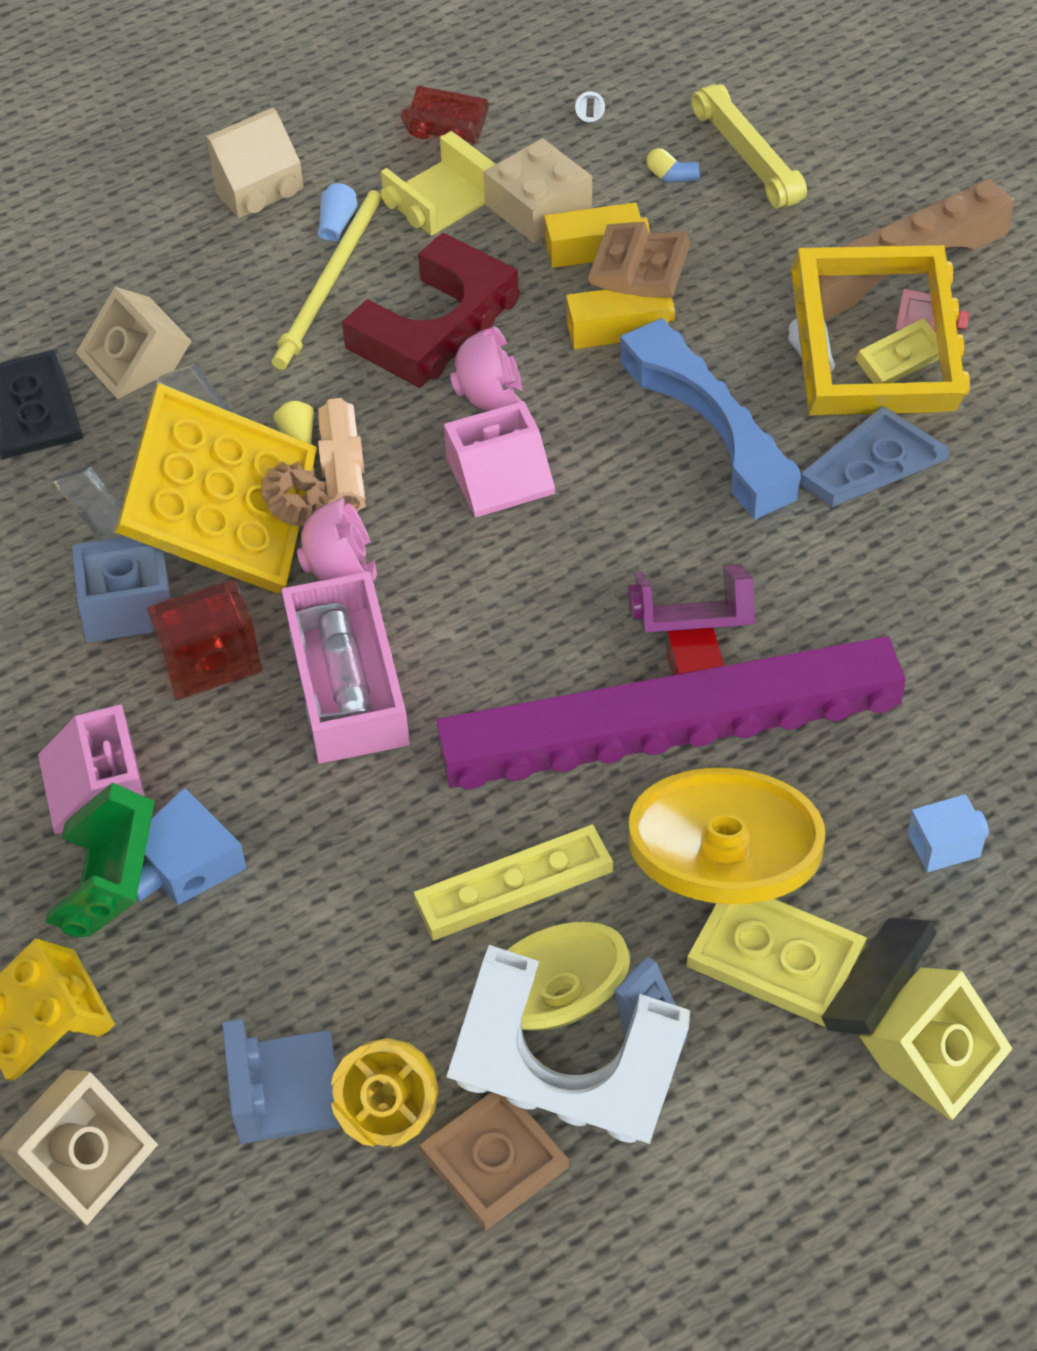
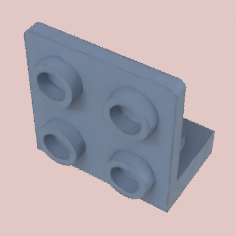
(279, 1083)

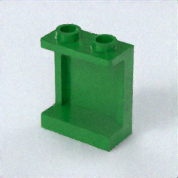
(116, 835)

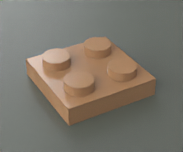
(494, 1158)

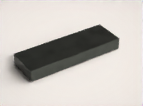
(879, 976)

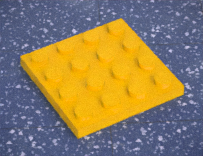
(201, 489)

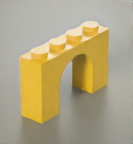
(599, 315)

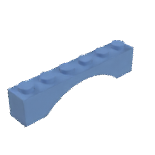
(664, 363)

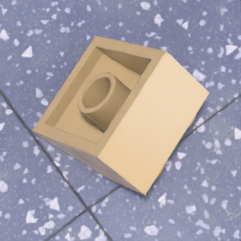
(254, 163)
(131, 343)
(77, 1144)

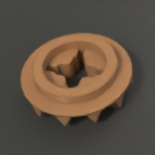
(290, 507)

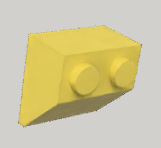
(938, 1040)

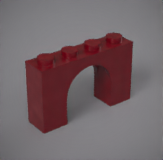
(423, 347)

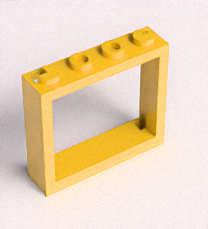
(868, 398)

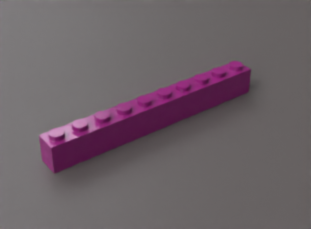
(670, 712)

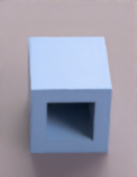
(947, 832)

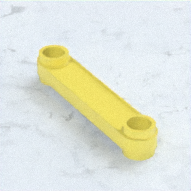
(782, 185)

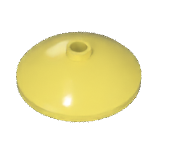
(574, 973)

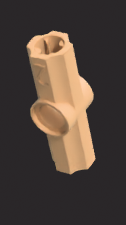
(341, 453)

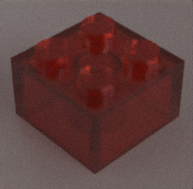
(205, 639)

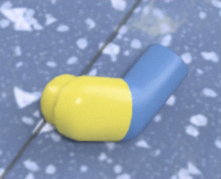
(669, 169)

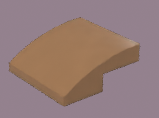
(639, 261)

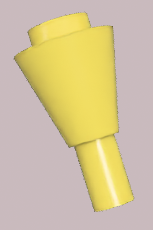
(295, 420)

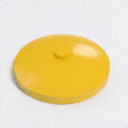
(726, 835)

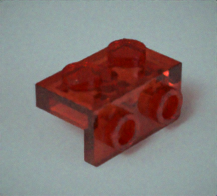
(442, 111)

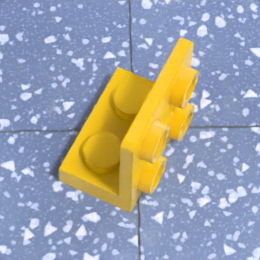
(42, 999)

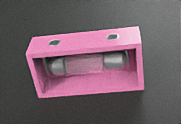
(345, 667)

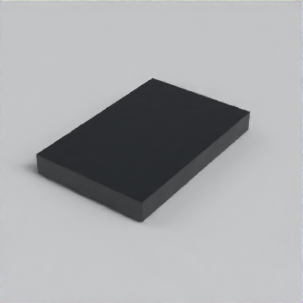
(35, 405)

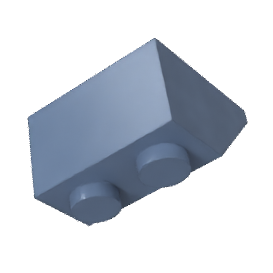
(116, 585)

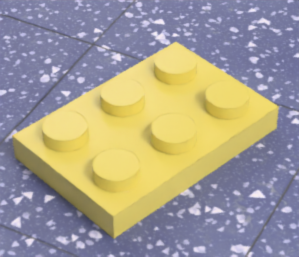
(777, 955)

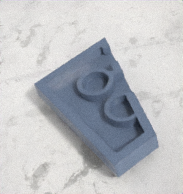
(871, 457)

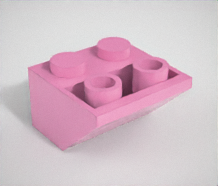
(498, 459)
(85, 760)

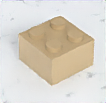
(535, 185)

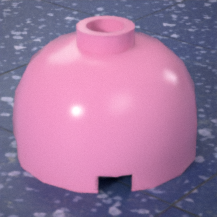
(483, 371)
(334, 542)

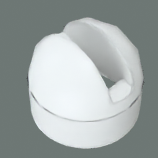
(598, 107)

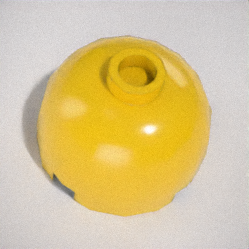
(384, 1092)

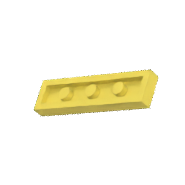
(513, 882)

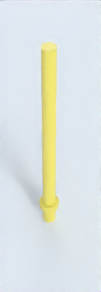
(290, 343)

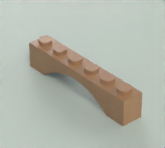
(958, 221)

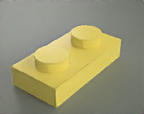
(900, 353)

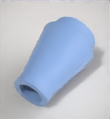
(336, 209)

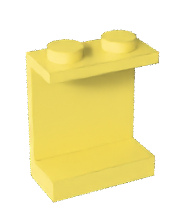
(444, 190)

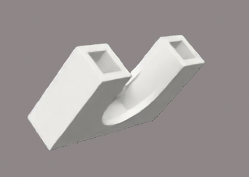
(619, 1097)

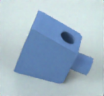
(187, 851)

